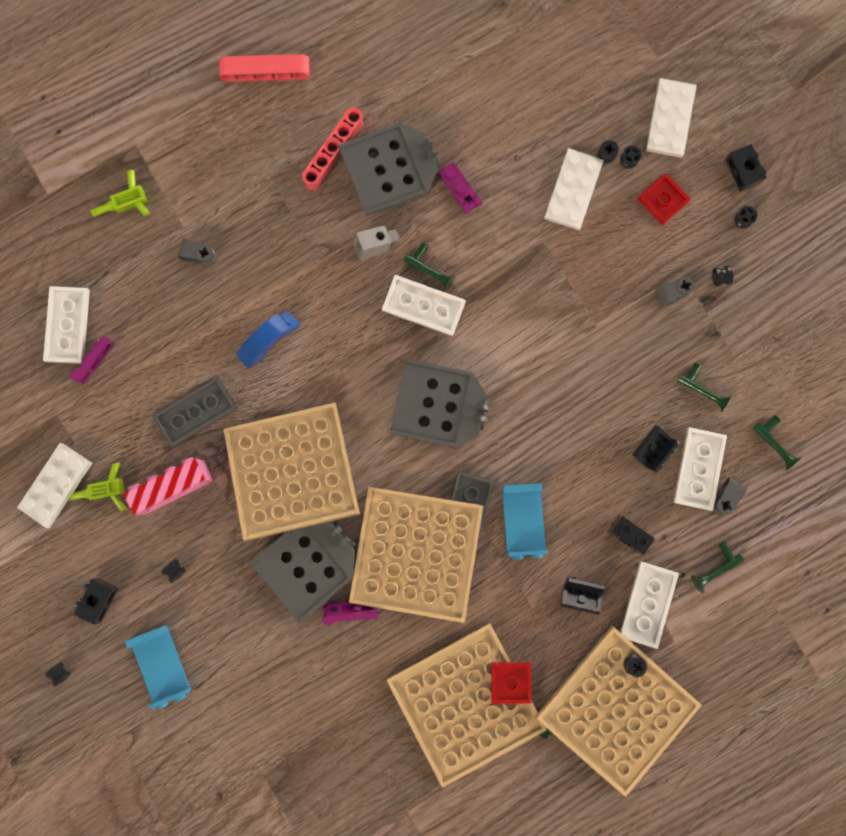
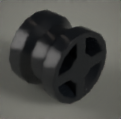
(604, 152)
(633, 153)
(748, 213)
(722, 276)
(173, 571)
(634, 661)
(58, 674)

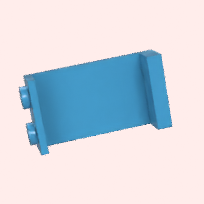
(524, 520)
(160, 666)

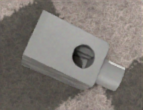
(374, 242)

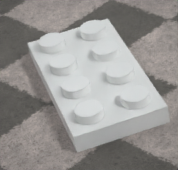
(671, 118)
(573, 189)
(423, 305)
(66, 325)
(700, 469)
(54, 485)
(648, 604)

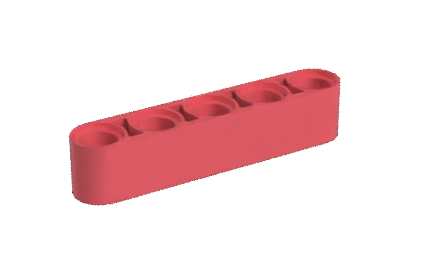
(264, 68)
(333, 140)

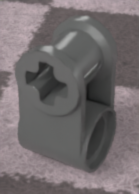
(194, 252)
(672, 291)
(730, 493)

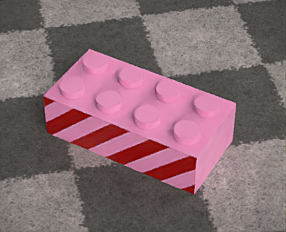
(168, 487)

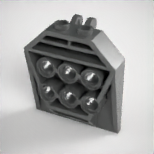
(413, 150)
(469, 404)
(292, 590)

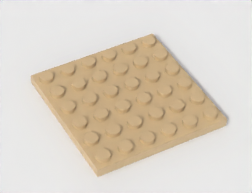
(290, 472)
(416, 554)
(452, 708)
(616, 718)

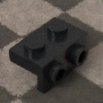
(655, 449)
(582, 595)

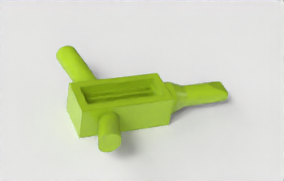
(126, 199)
(100, 490)

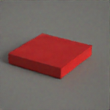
(664, 199)
(511, 683)

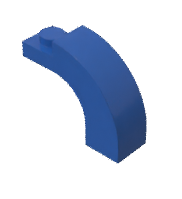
(265, 337)

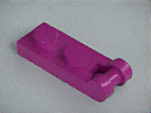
(459, 187)
(92, 360)
(347, 612)

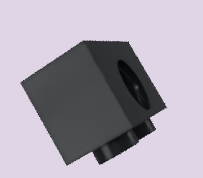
(746, 178)
(631, 535)
(86, 609)

